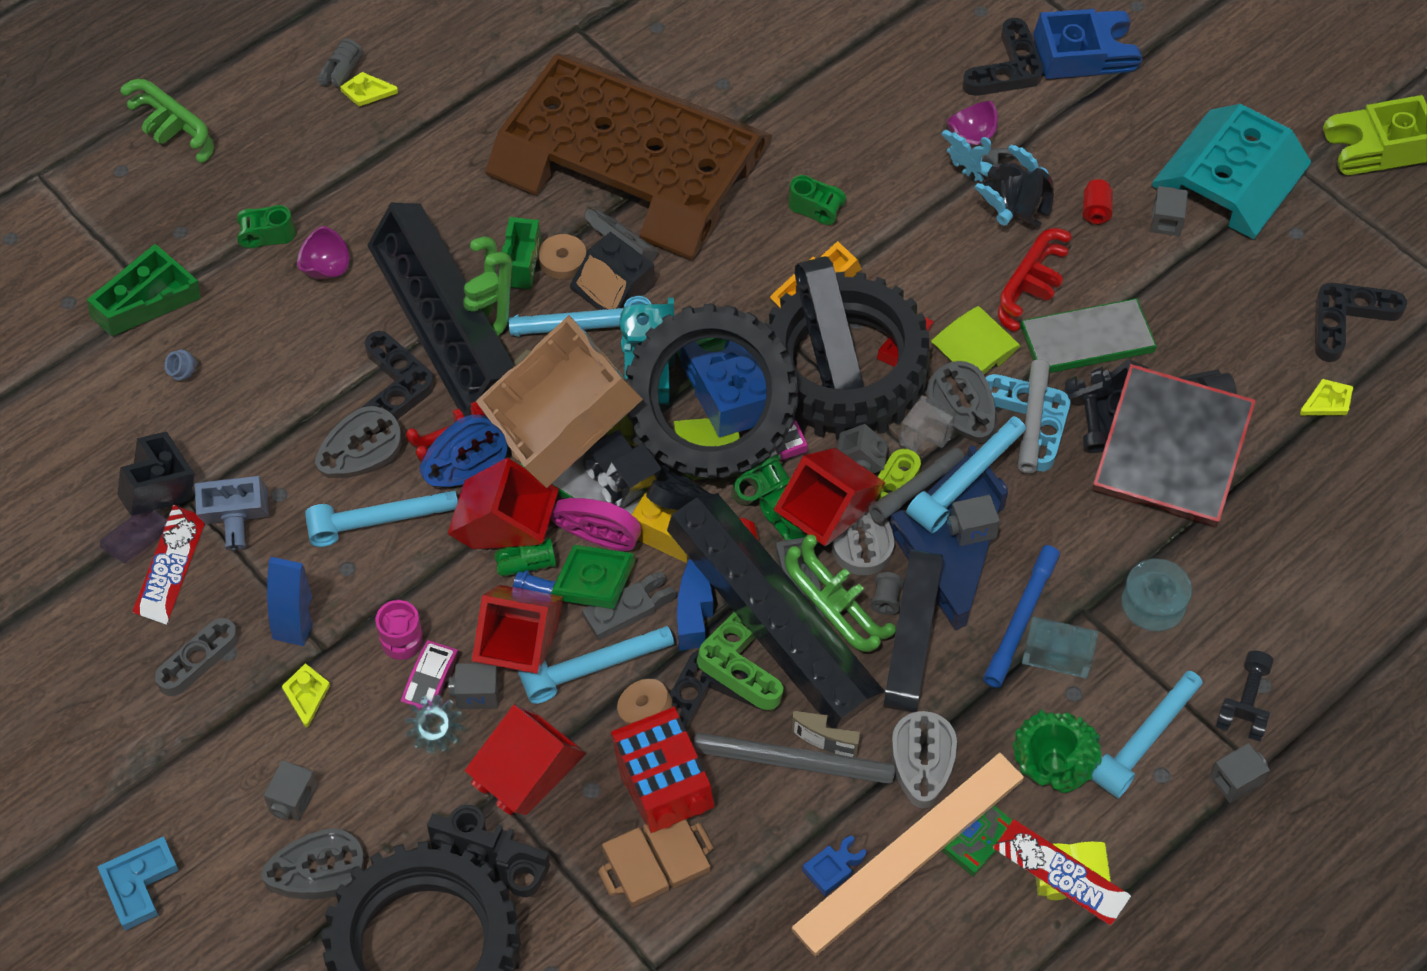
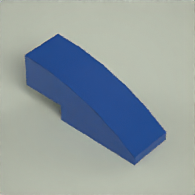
(288, 601)
(694, 604)

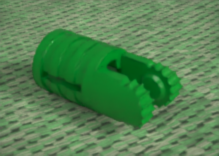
(523, 558)

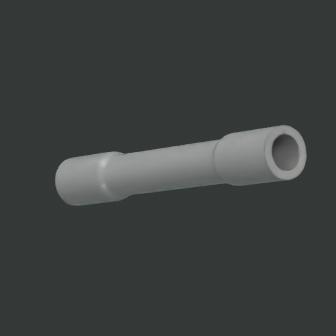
(1030, 445)

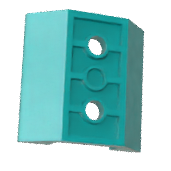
(1258, 170)

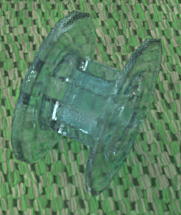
(1156, 594)

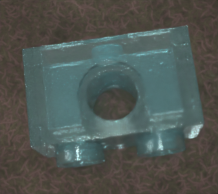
(1060, 647)

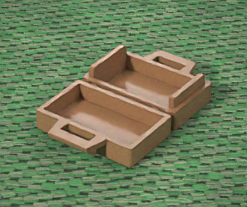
(642, 866)

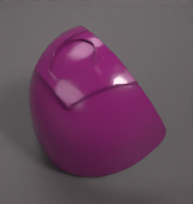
(974, 122)
(323, 254)

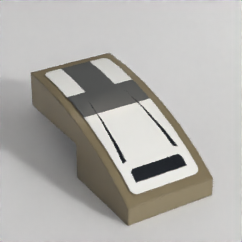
(813, 730)

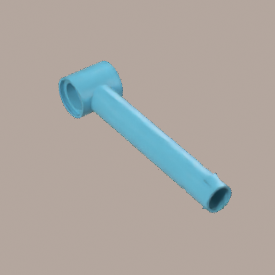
(586, 319)
(931, 510)
(325, 524)
(543, 687)
(1116, 773)

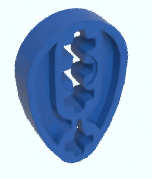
(458, 435)

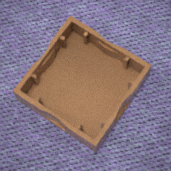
(558, 401)

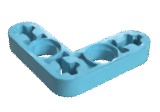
(1050, 415)

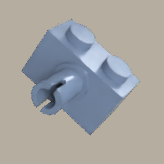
(232, 503)

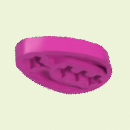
(597, 522)

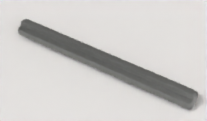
(794, 758)

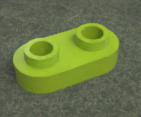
(894, 475)

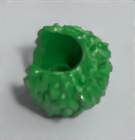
(1057, 750)

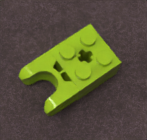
(1380, 135)

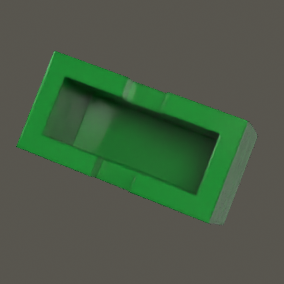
(522, 245)

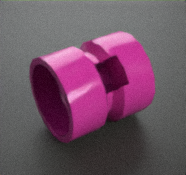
(399, 629)

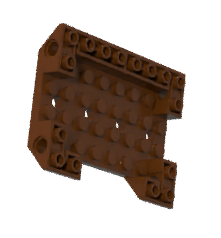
(639, 117)

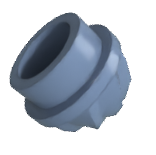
(180, 365)

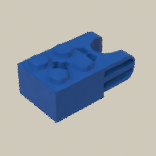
(1084, 43)
(726, 385)

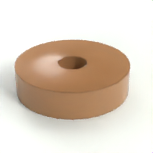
(558, 246)
(644, 691)

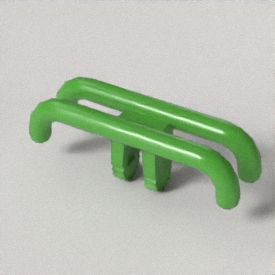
(168, 117)
(490, 287)
(835, 598)

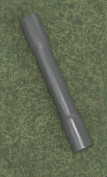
(894, 500)

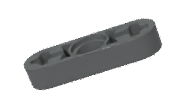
(196, 670)

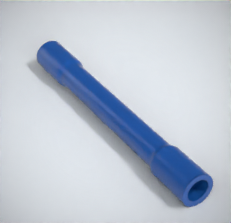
(1002, 658)

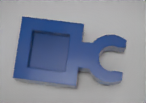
(831, 868)

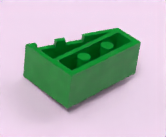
(143, 292)

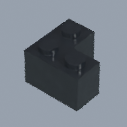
(620, 470)
(157, 476)

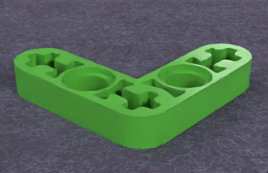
(729, 653)

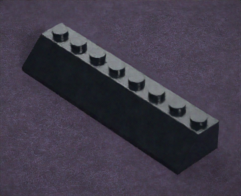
(432, 298)
(774, 609)

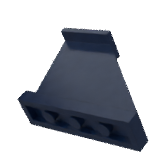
(960, 564)

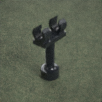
(1078, 394)
(1258, 665)

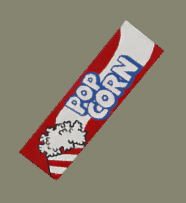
(169, 565)
(1062, 872)

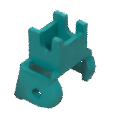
(634, 334)

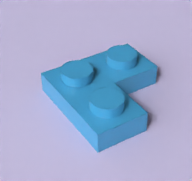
(130, 874)

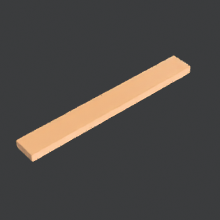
(907, 854)

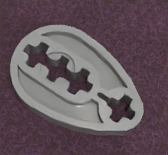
(879, 541)
(940, 753)

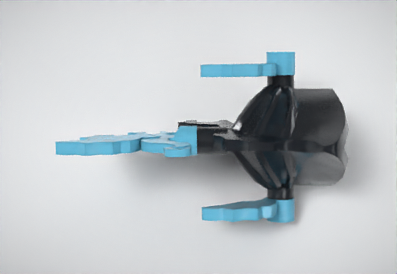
(1012, 190)

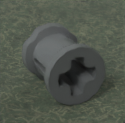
(887, 593)

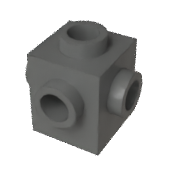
(864, 447)

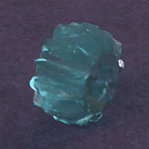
(444, 728)

